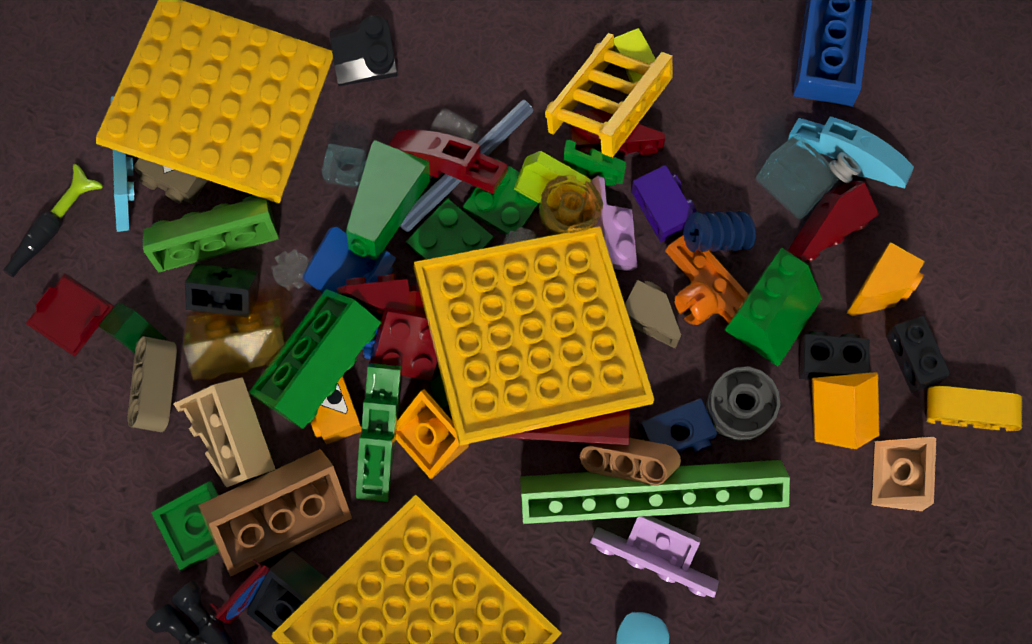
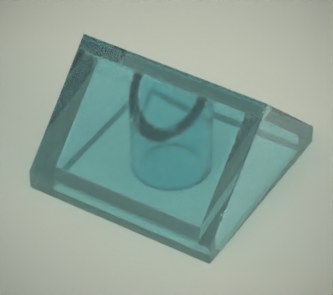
(796, 176)

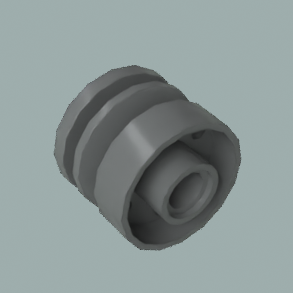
(756, 391)

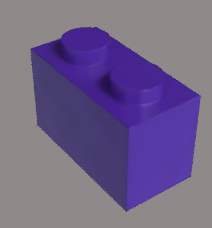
(663, 202)

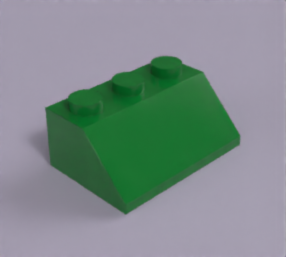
(776, 308)

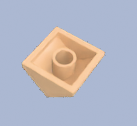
(904, 473)

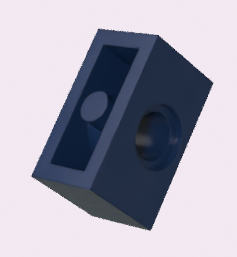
(691, 418)

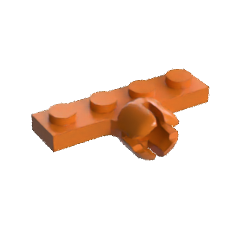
(711, 286)

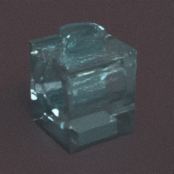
(336, 157)

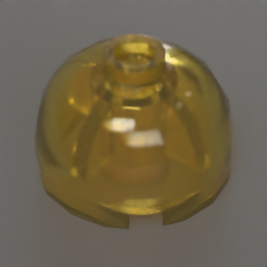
(569, 205)

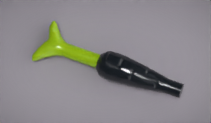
(49, 222)

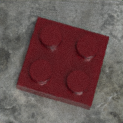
(405, 342)

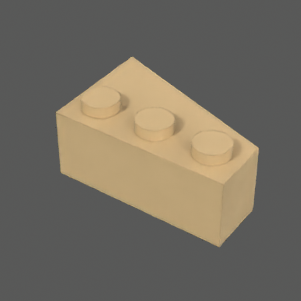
(229, 430)

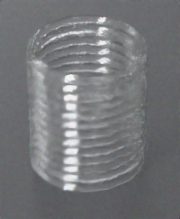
(453, 124)

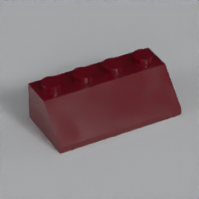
(605, 429)

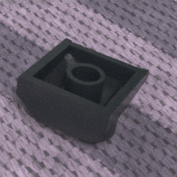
(363, 52)

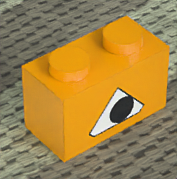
(336, 416)

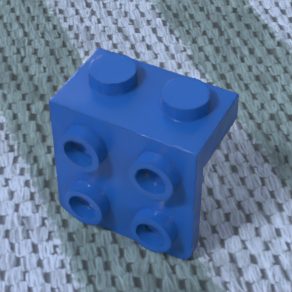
(335, 264)

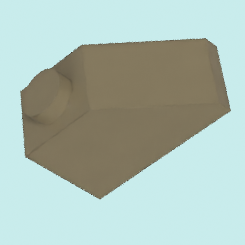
(652, 313)

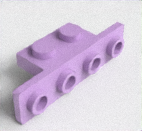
(617, 231)
(660, 549)

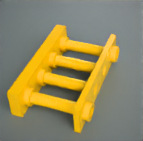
(625, 114)

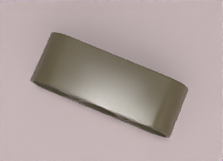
(152, 384)

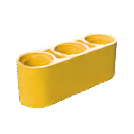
(976, 407)

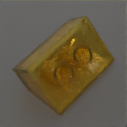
(234, 343)

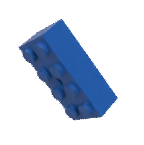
(832, 50)

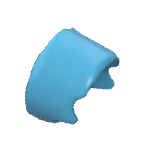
(642, 629)

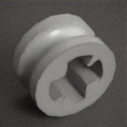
(844, 167)

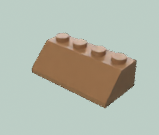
(275, 511)

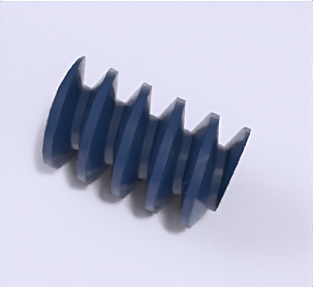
(719, 231)

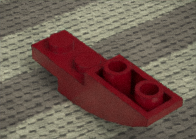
(453, 157)
(384, 293)

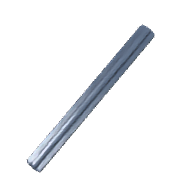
(448, 183)

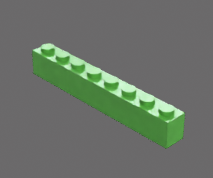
(684, 492)

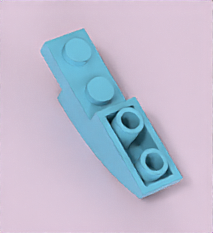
(872, 154)

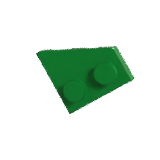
(594, 164)

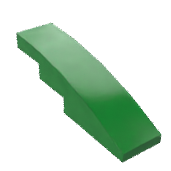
(378, 432)

